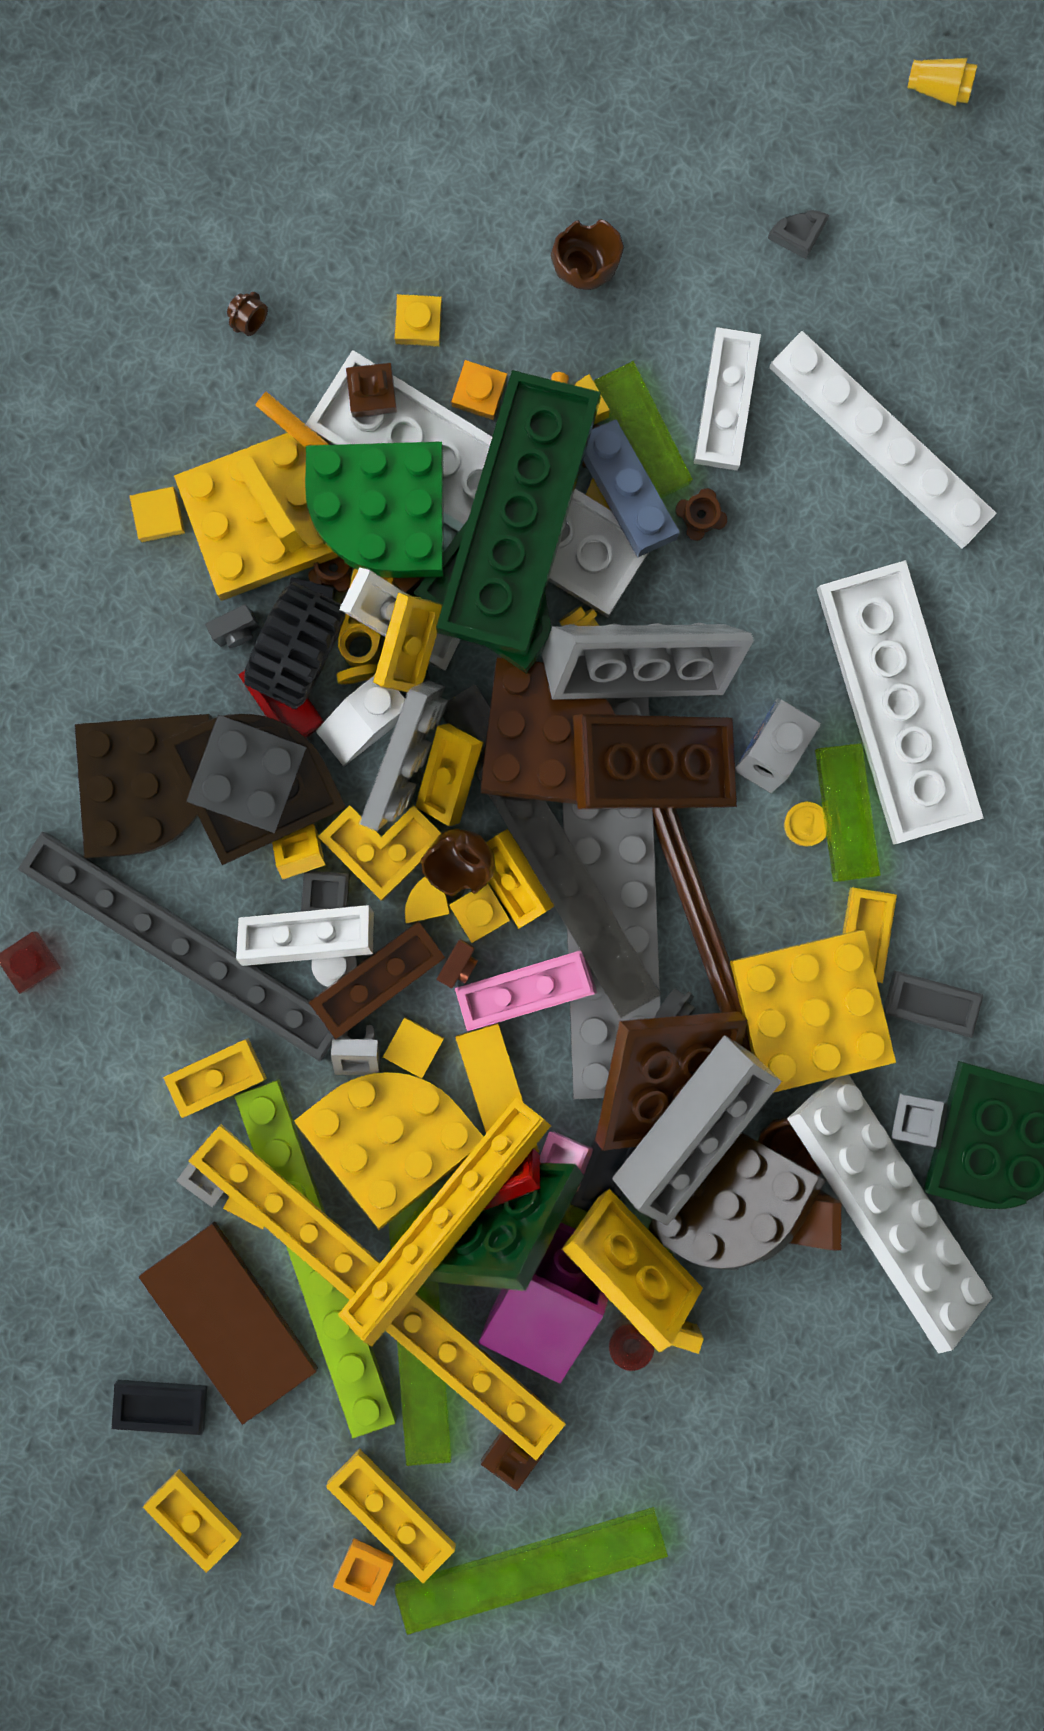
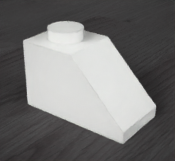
(361, 720)

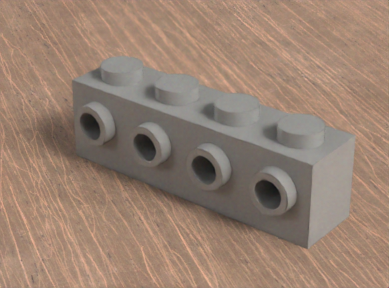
(692, 1132)

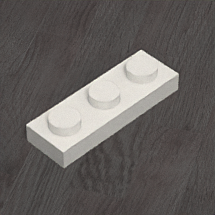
(727, 398)
(372, 604)
(305, 935)

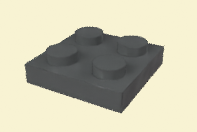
(246, 774)

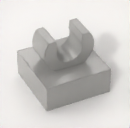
(356, 1055)

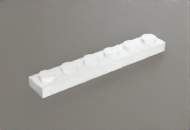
(882, 439)

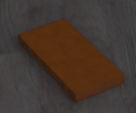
(654, 762)
(228, 1322)

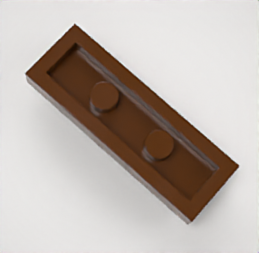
(376, 980)

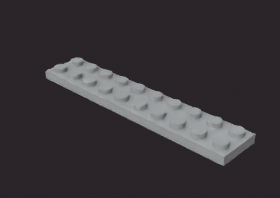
(621, 861)

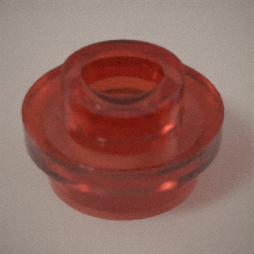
(625, 1360)

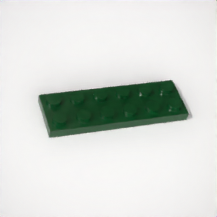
(518, 513)

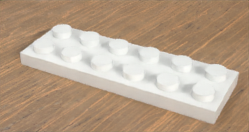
(899, 702)
(891, 1211)

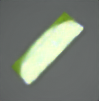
(644, 428)
(847, 812)

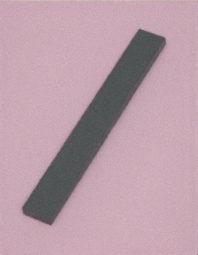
(176, 943)

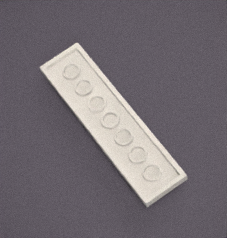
(593, 552)

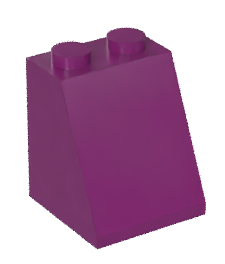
(549, 1319)

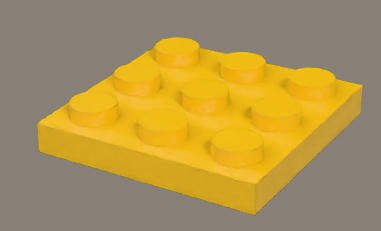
(231, 526)
(814, 1010)

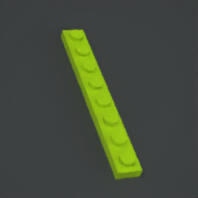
(347, 1356)

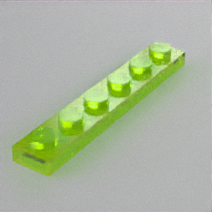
(531, 1570)

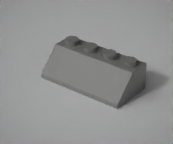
(643, 660)

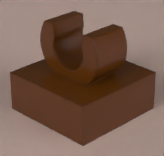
(371, 390)
(508, 1461)

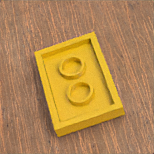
(633, 1270)

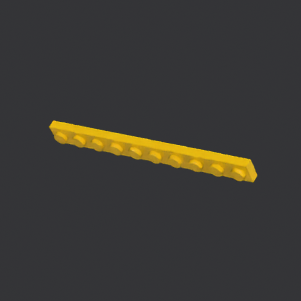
(348, 1266)

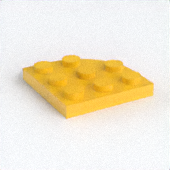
(388, 1139)

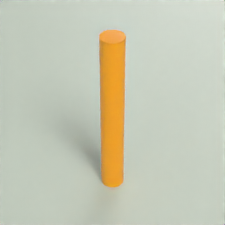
(288, 421)

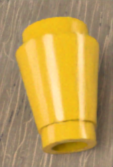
(943, 79)

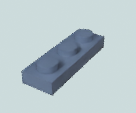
(628, 490)

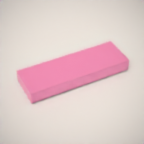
(525, 990)

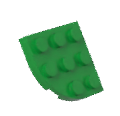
(380, 505)

